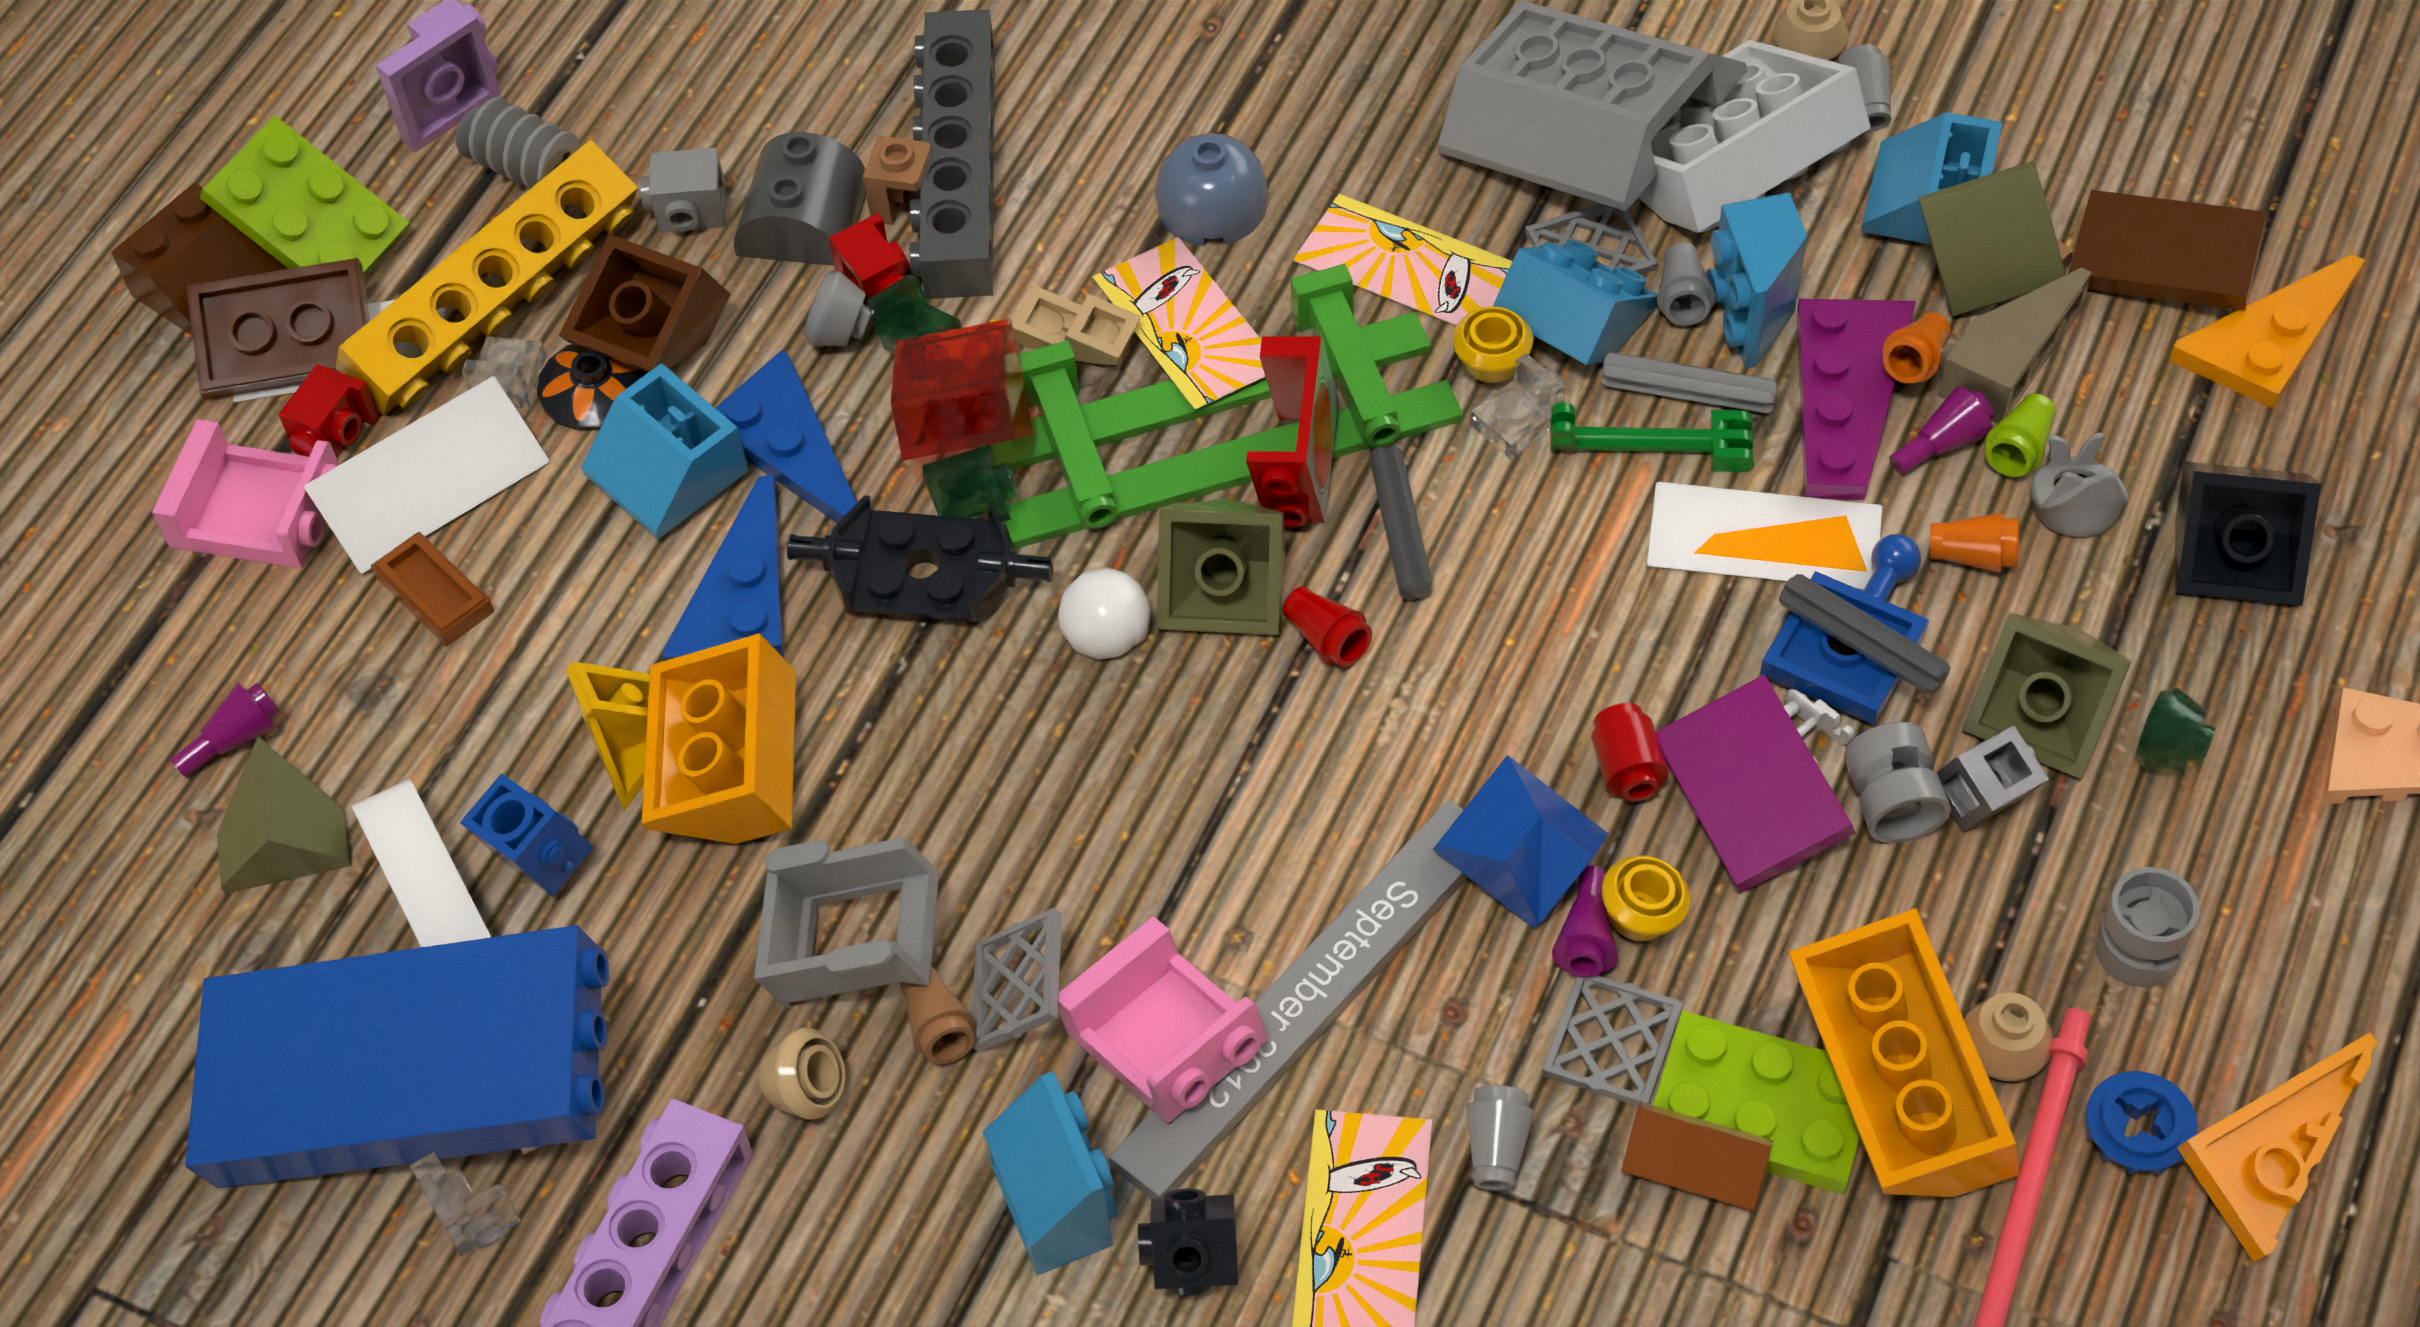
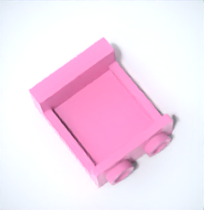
(242, 499)
(1159, 1022)

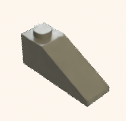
(2012, 343)

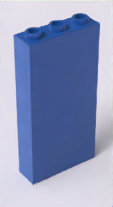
(398, 1058)

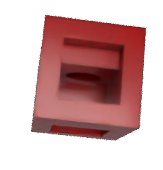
(867, 257)
(327, 409)

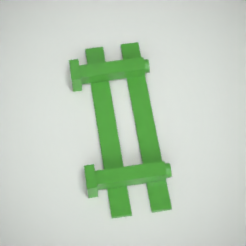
(1074, 431)

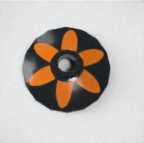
(581, 386)

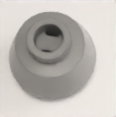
(836, 312)

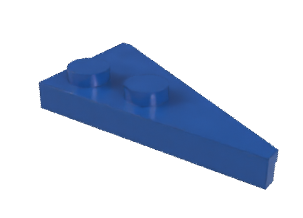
(786, 437)
(741, 584)

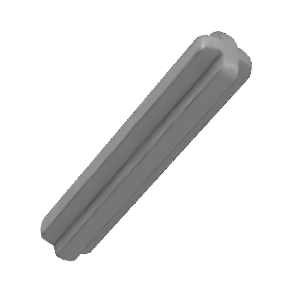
(1689, 382)

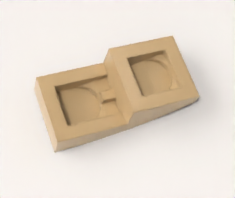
(1094, 329)

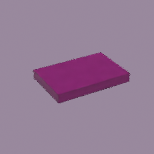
(1753, 784)

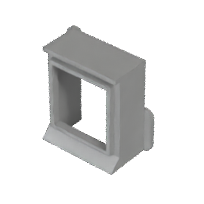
(812, 876)

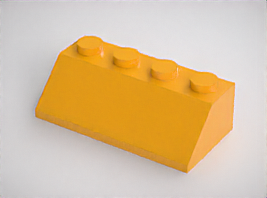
(1906, 1060)

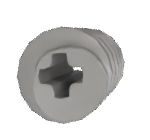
(513, 141)

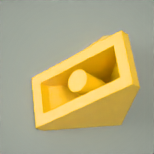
(616, 716)

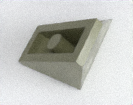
(278, 826)

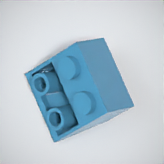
(1923, 161)
(1757, 271)
(1576, 299)
(664, 452)
(1052, 1176)

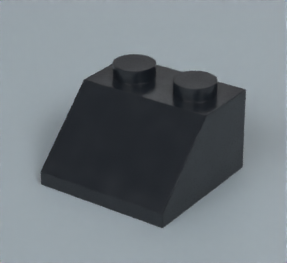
(2244, 532)

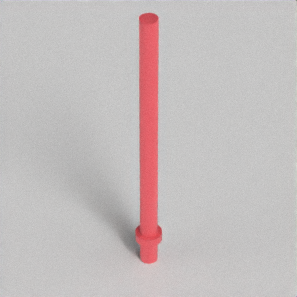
(2067, 1058)

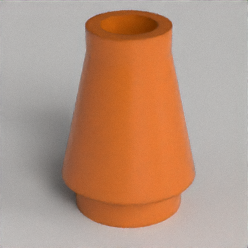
(1916, 349)
(1978, 541)

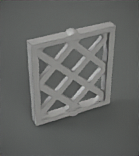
(1580, 218)
(1048, 975)
(1597, 1083)

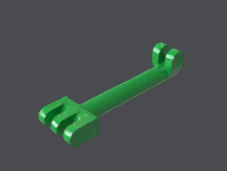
(1726, 440)

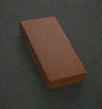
(432, 588)
(1697, 1156)

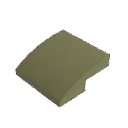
(1992, 238)

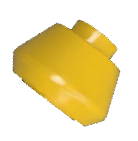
(1491, 342)
(1645, 897)

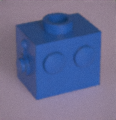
(527, 834)

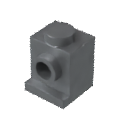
(1991, 777)

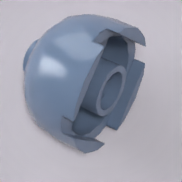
(1211, 189)

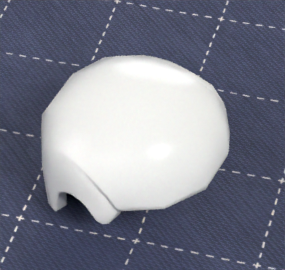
(1104, 613)

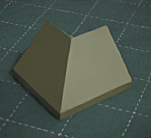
(1220, 567)
(2052, 688)

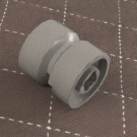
(1897, 782)
(2147, 926)

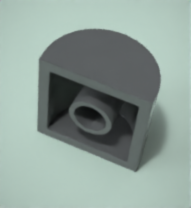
(799, 198)

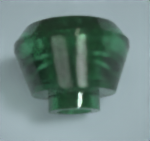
(2174, 732)

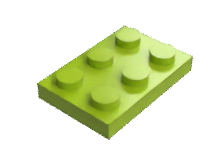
(301, 202)
(1766, 1091)

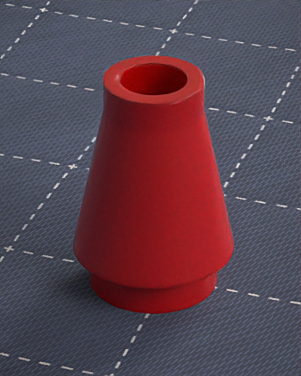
(1330, 627)

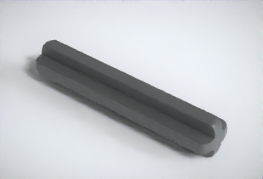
(1401, 523)
(1864, 634)

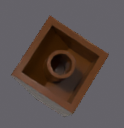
(182, 248)
(644, 307)

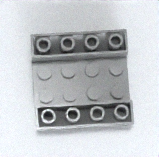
(1575, 102)

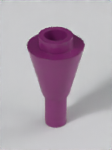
(1956, 422)
(236, 721)
(1586, 938)

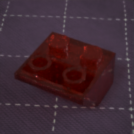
(958, 390)

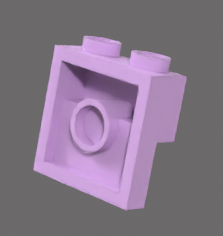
(439, 73)

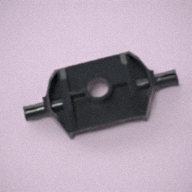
(877, 548)

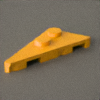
(2268, 342)
(2262, 1154)

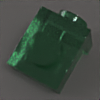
(904, 313)
(970, 483)

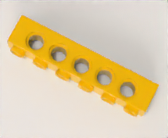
(582, 180)

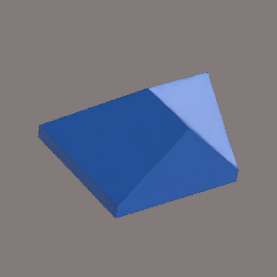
(1521, 842)

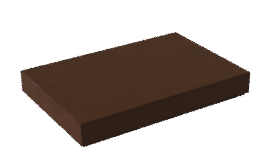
(2169, 249)
(274, 325)

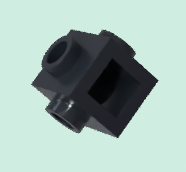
(1190, 1241)

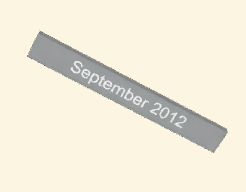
(1301, 1007)

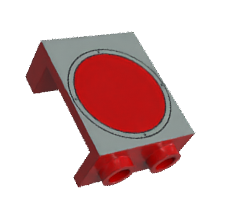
(1305, 392)

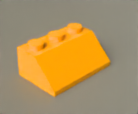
(721, 743)

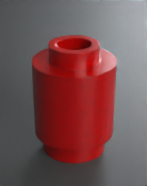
(1628, 752)

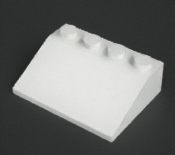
(1762, 133)

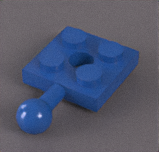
(1849, 682)

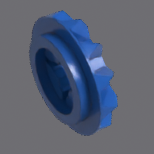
(2137, 1095)

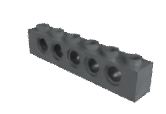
(958, 184)

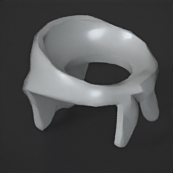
(2077, 503)

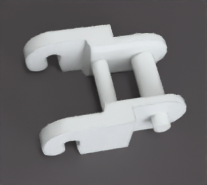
(1817, 716)

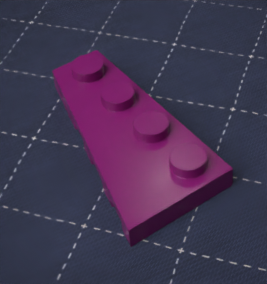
(1844, 390)

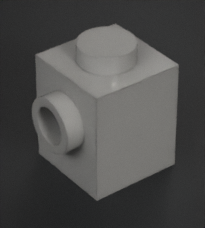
(685, 190)

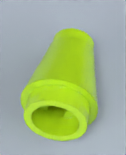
(2021, 437)

